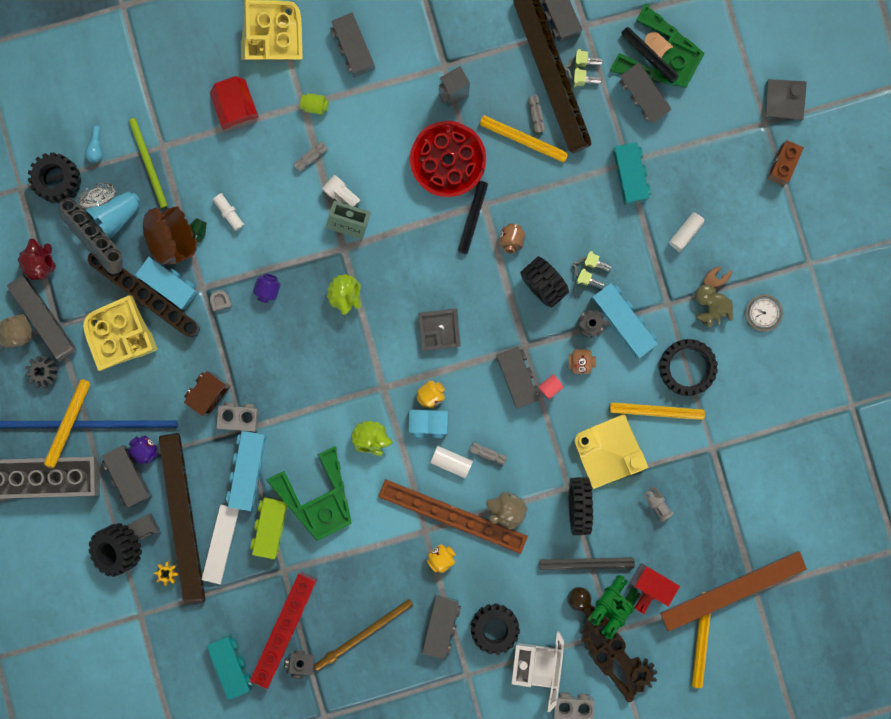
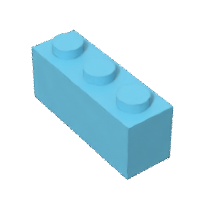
(167, 283)

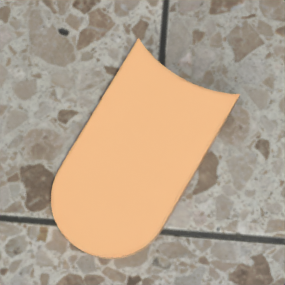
(657, 43)

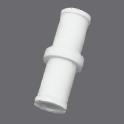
(228, 212)

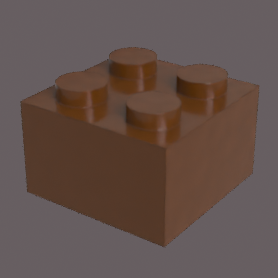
(206, 393)

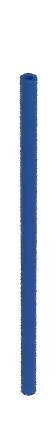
(91, 424)

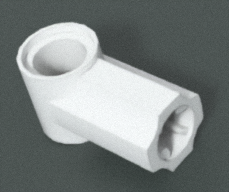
(337, 190)

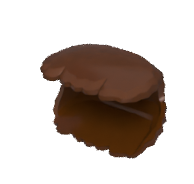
(168, 235)

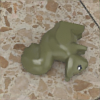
(717, 304)

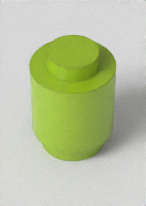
(314, 103)

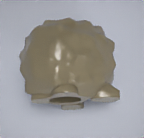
(15, 331)
(507, 510)

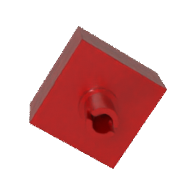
(653, 587)

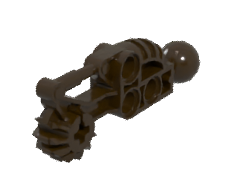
(595, 642)

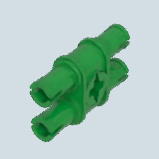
(614, 607)

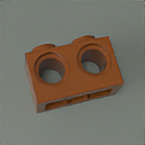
(785, 163)

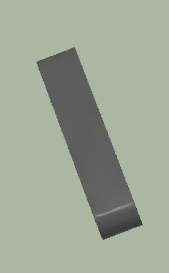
(91, 235)
(41, 317)

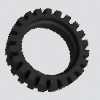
(709, 357)
(580, 506)

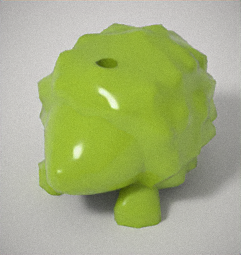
(344, 293)
(370, 437)

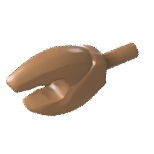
(710, 278)

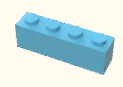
(624, 321)
(247, 470)

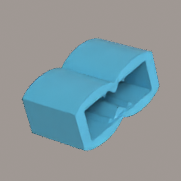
(428, 422)

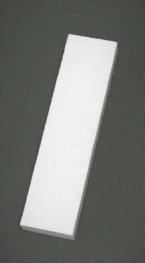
(220, 544)

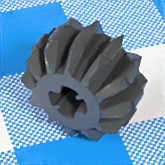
(40, 380)

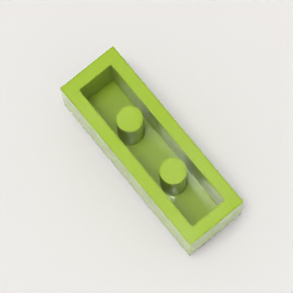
(269, 528)

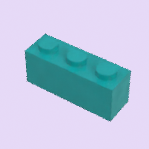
(631, 173)
(230, 666)

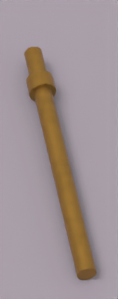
(332, 656)

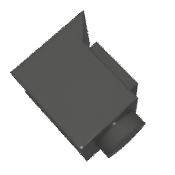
(144, 526)

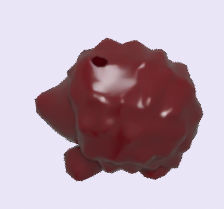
(36, 261)

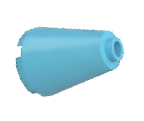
(115, 213)

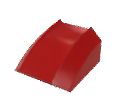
(233, 102)

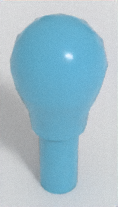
(93, 151)

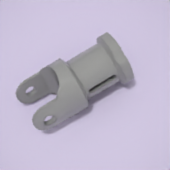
(656, 502)

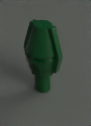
(199, 229)

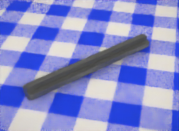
(586, 563)

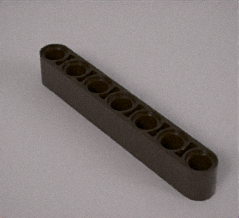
(150, 301)

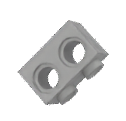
(237, 422)
(574, 703)

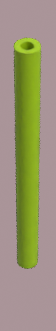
(148, 163)

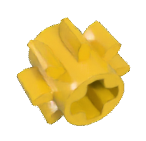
(172, 574)

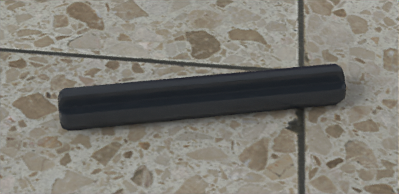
(649, 55)
(473, 217)

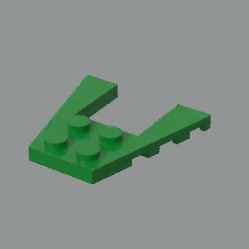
(682, 57)
(325, 513)

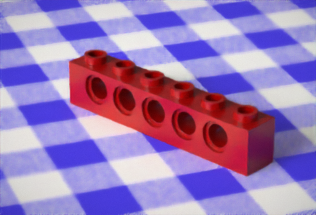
(283, 630)

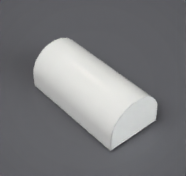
(686, 232)
(451, 462)

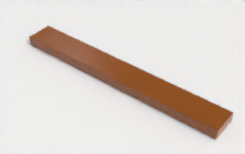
(453, 516)
(733, 591)

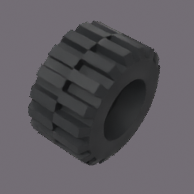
(43, 167)
(544, 282)
(115, 549)
(499, 645)

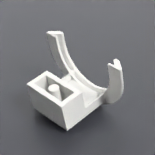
(539, 667)

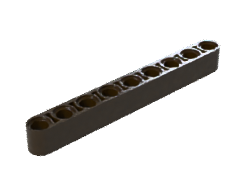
(553, 74)
(182, 519)

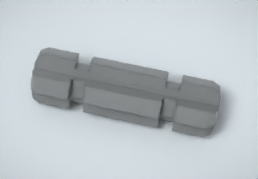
(536, 114)
(310, 156)
(488, 454)

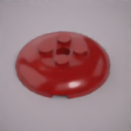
(452, 140)

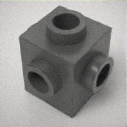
(586, 329)
(305, 661)

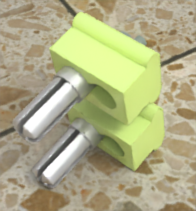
(581, 60)
(592, 261)

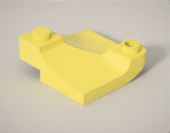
(270, 31)
(117, 334)
(610, 451)

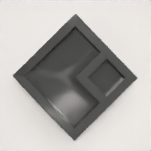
(785, 99)
(439, 329)

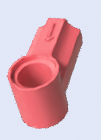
(551, 386)

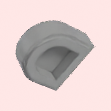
(220, 300)

